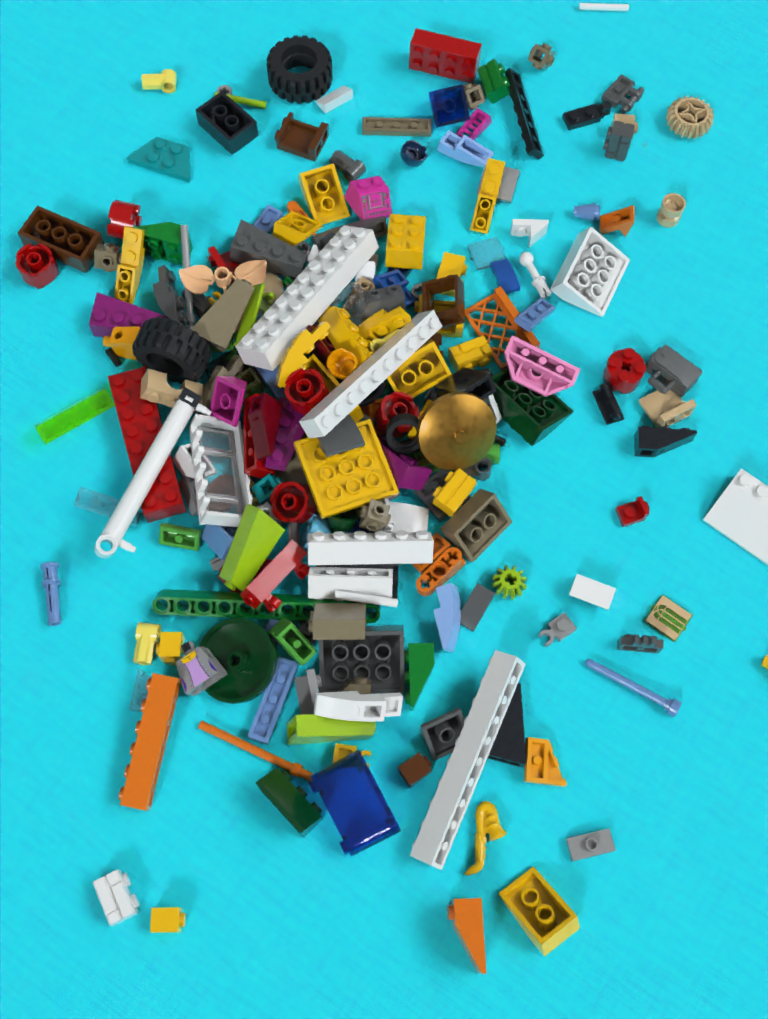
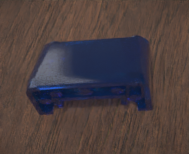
(354, 803)

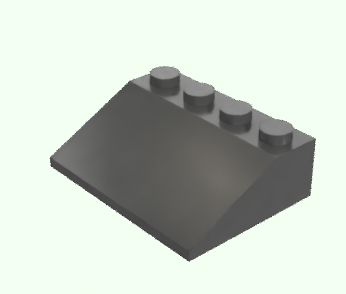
(376, 658)

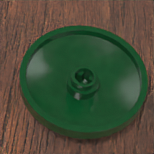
(246, 655)

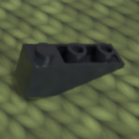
(656, 441)

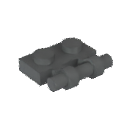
(619, 90)

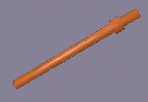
(294, 769)

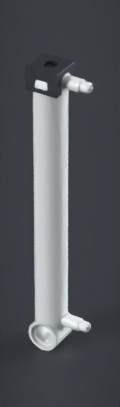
(148, 472)

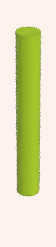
(247, 101)

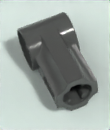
(350, 168)
(200, 303)
(474, 472)

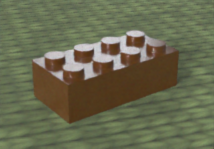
(65, 238)

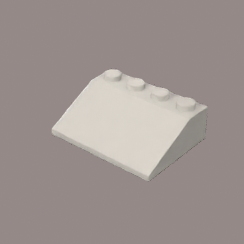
(590, 272)
(743, 514)

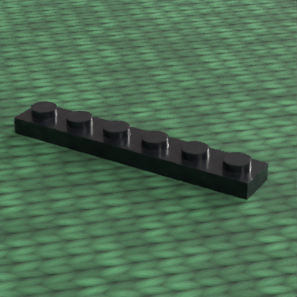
(524, 114)

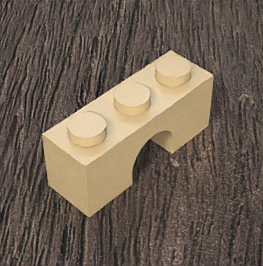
(156, 388)

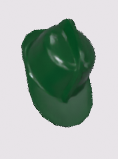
(344, 521)

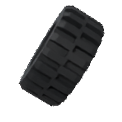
(294, 53)
(171, 349)

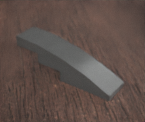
(378, 225)

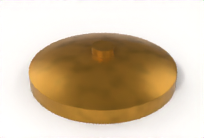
(456, 431)

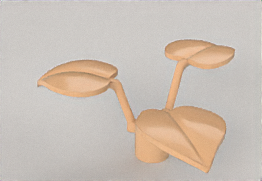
(199, 277)

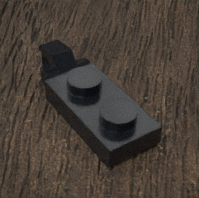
(586, 115)

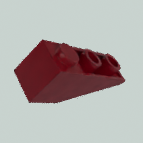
(264, 422)

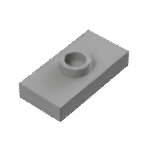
(590, 844)

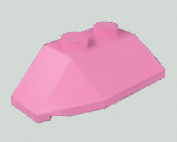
(538, 369)

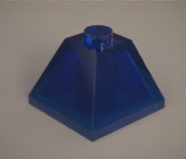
(448, 106)

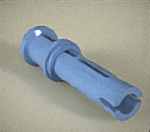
(51, 584)

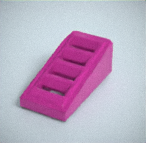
(477, 114)

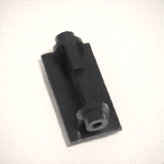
(607, 404)

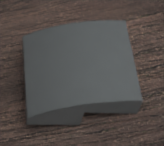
(341, 438)
(426, 495)

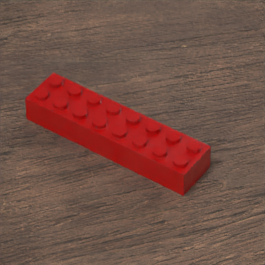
(140, 425)

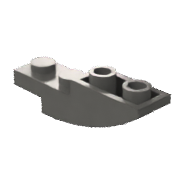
(167, 297)

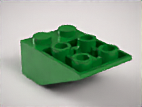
(164, 242)

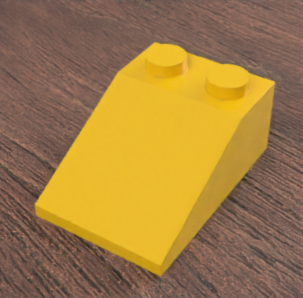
(323, 194)
(540, 911)

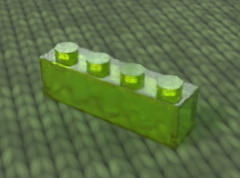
(74, 415)

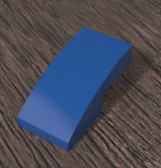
(505, 275)

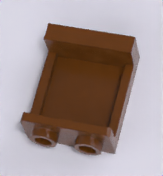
(301, 138)

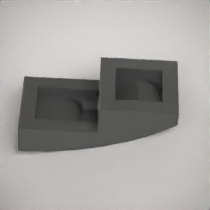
(476, 607)

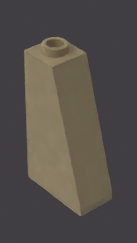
(223, 317)

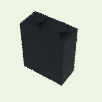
(468, 381)

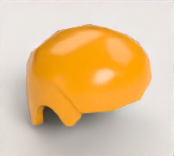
(341, 363)

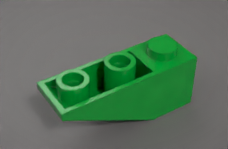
(420, 665)

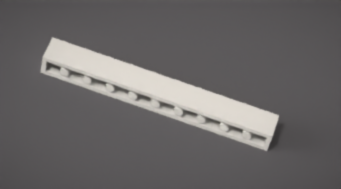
(370, 375)
(467, 760)

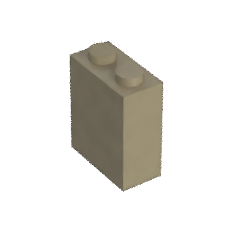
(338, 621)

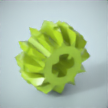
(505, 587)

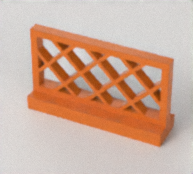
(507, 310)

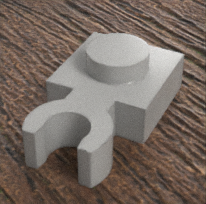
(559, 628)

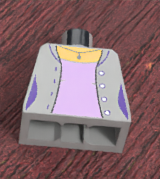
(198, 669)

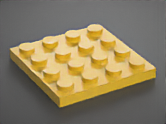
(348, 477)

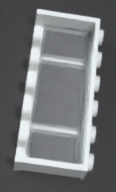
(219, 471)

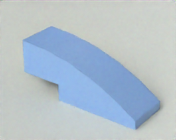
(464, 149)
(448, 616)

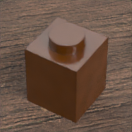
(415, 769)

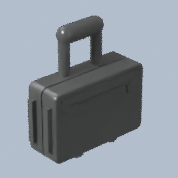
(672, 371)

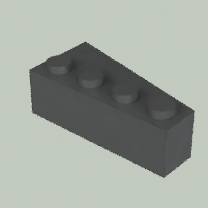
(255, 244)

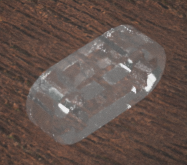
(344, 295)

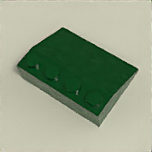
(526, 410)

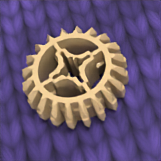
(686, 113)

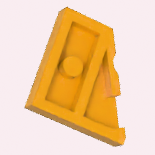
(541, 764)

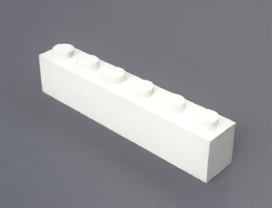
(370, 548)

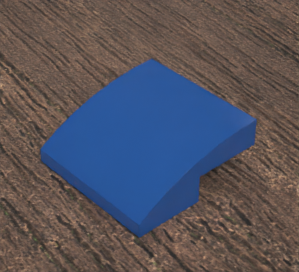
(395, 278)

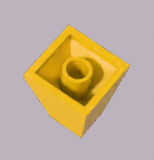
(295, 228)

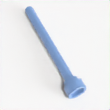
(669, 705)

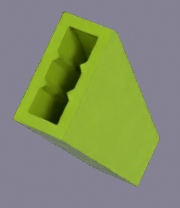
(250, 547)
(319, 729)

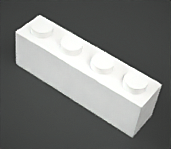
(367, 581)

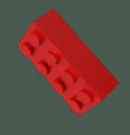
(444, 55)

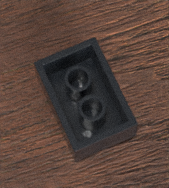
(227, 122)

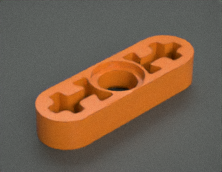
(440, 562)

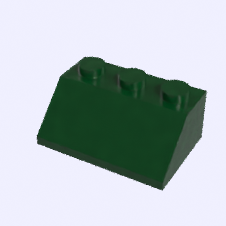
(290, 801)

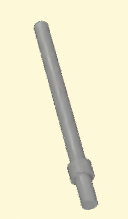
(191, 317)

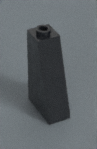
(510, 739)

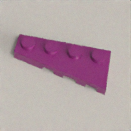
(288, 432)

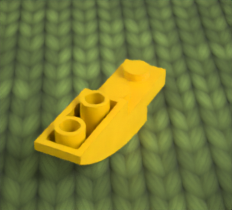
(488, 196)
(131, 264)
(383, 324)
(294, 358)

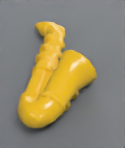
(486, 822)

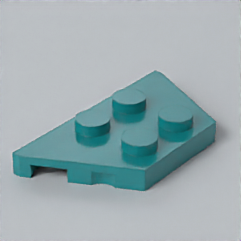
(163, 157)

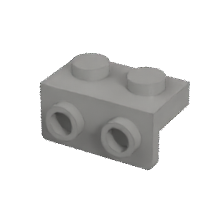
(306, 689)

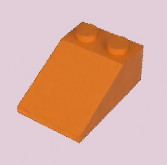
(468, 925)

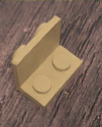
(666, 408)

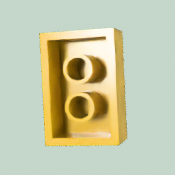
(405, 241)
(420, 371)

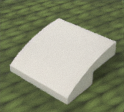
(408, 517)

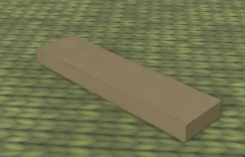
(396, 126)

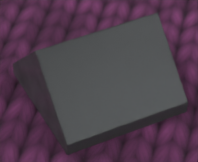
(442, 733)

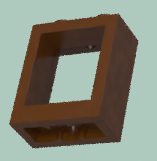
(435, 286)

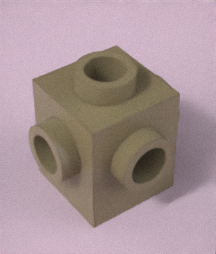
(536, 56)
(473, 95)
(107, 257)
(374, 515)

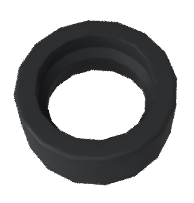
(400, 419)

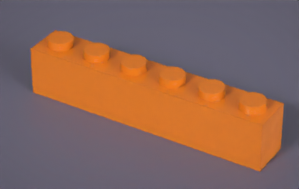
(150, 742)

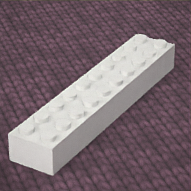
(307, 297)

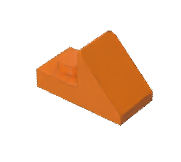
(618, 220)

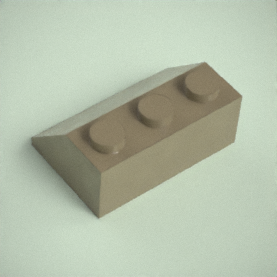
(476, 524)

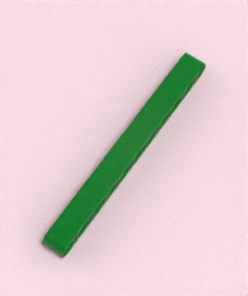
(236, 608)

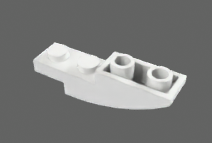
(357, 707)

